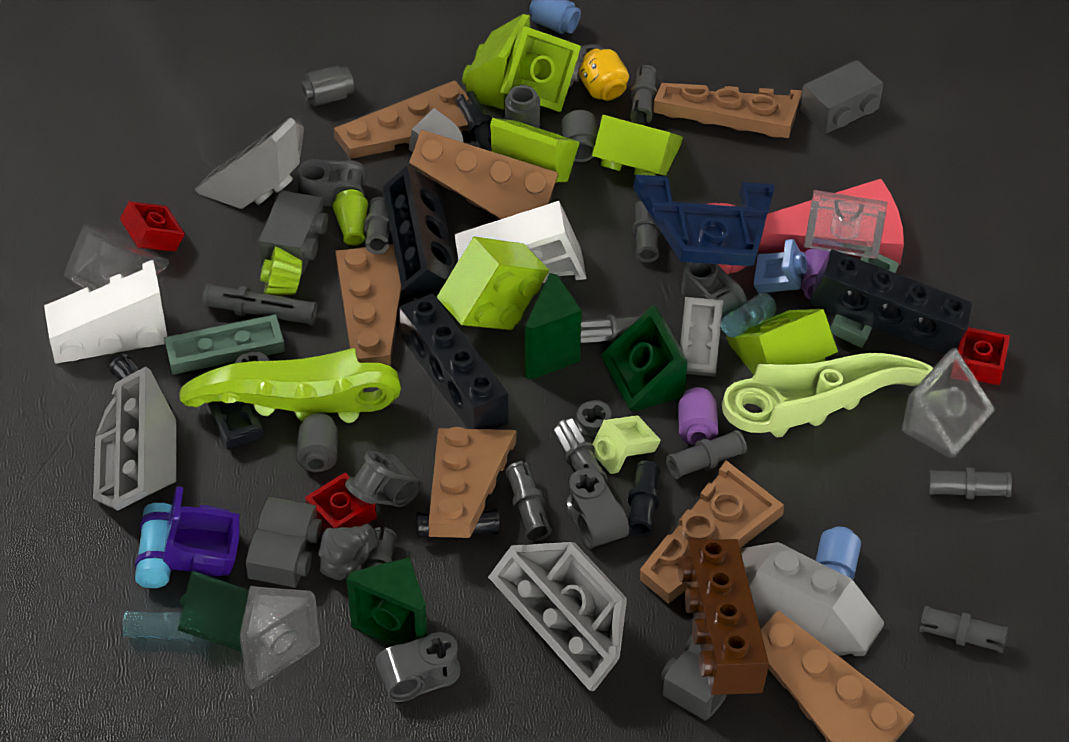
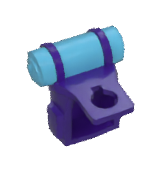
(185, 540)

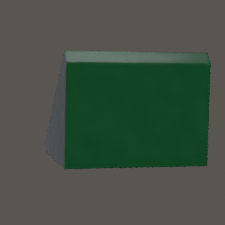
(552, 330)
(647, 363)
(387, 602)

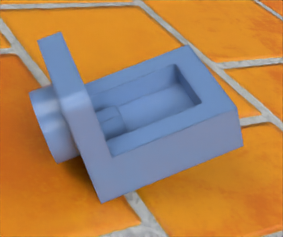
(780, 270)

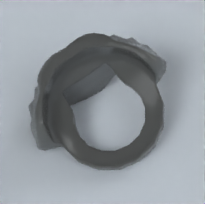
(346, 549)

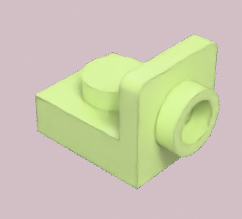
(623, 438)

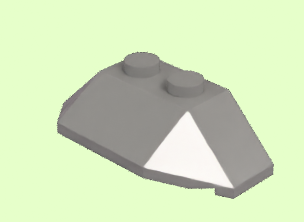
(257, 168)
(134, 443)
(812, 597)
(566, 604)

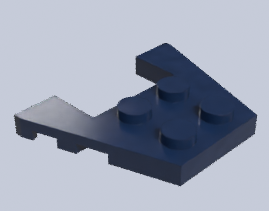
(708, 231)

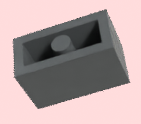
(841, 96)
(294, 227)

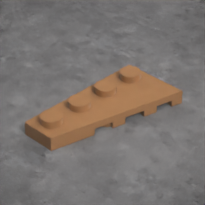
(730, 108)
(393, 125)
(483, 177)
(370, 301)
(464, 476)
(726, 510)
(829, 689)

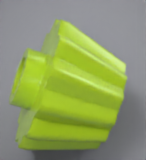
(281, 273)

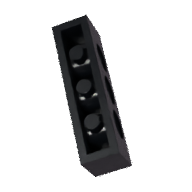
(418, 233)
(891, 302)
(453, 364)

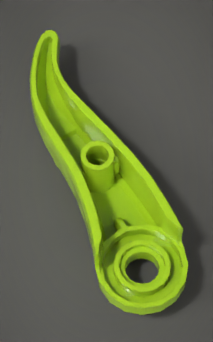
(299, 385)

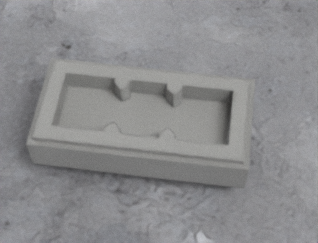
(701, 335)

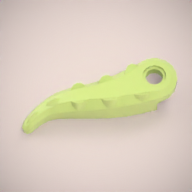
(812, 391)

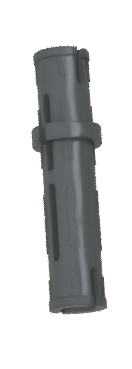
(245, 301)

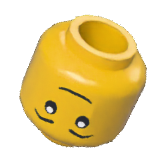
(603, 74)

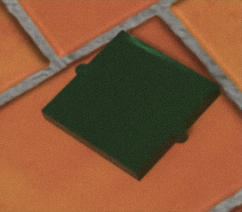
(213, 610)

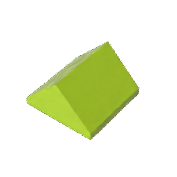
(543, 64)

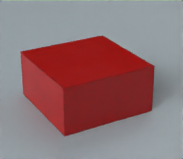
(152, 226)
(984, 354)
(339, 506)

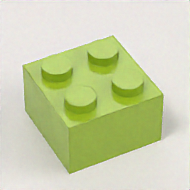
(492, 283)

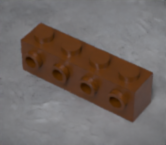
(724, 617)

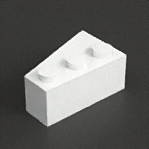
(542, 231)
(108, 319)

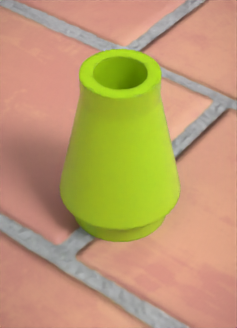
(351, 211)

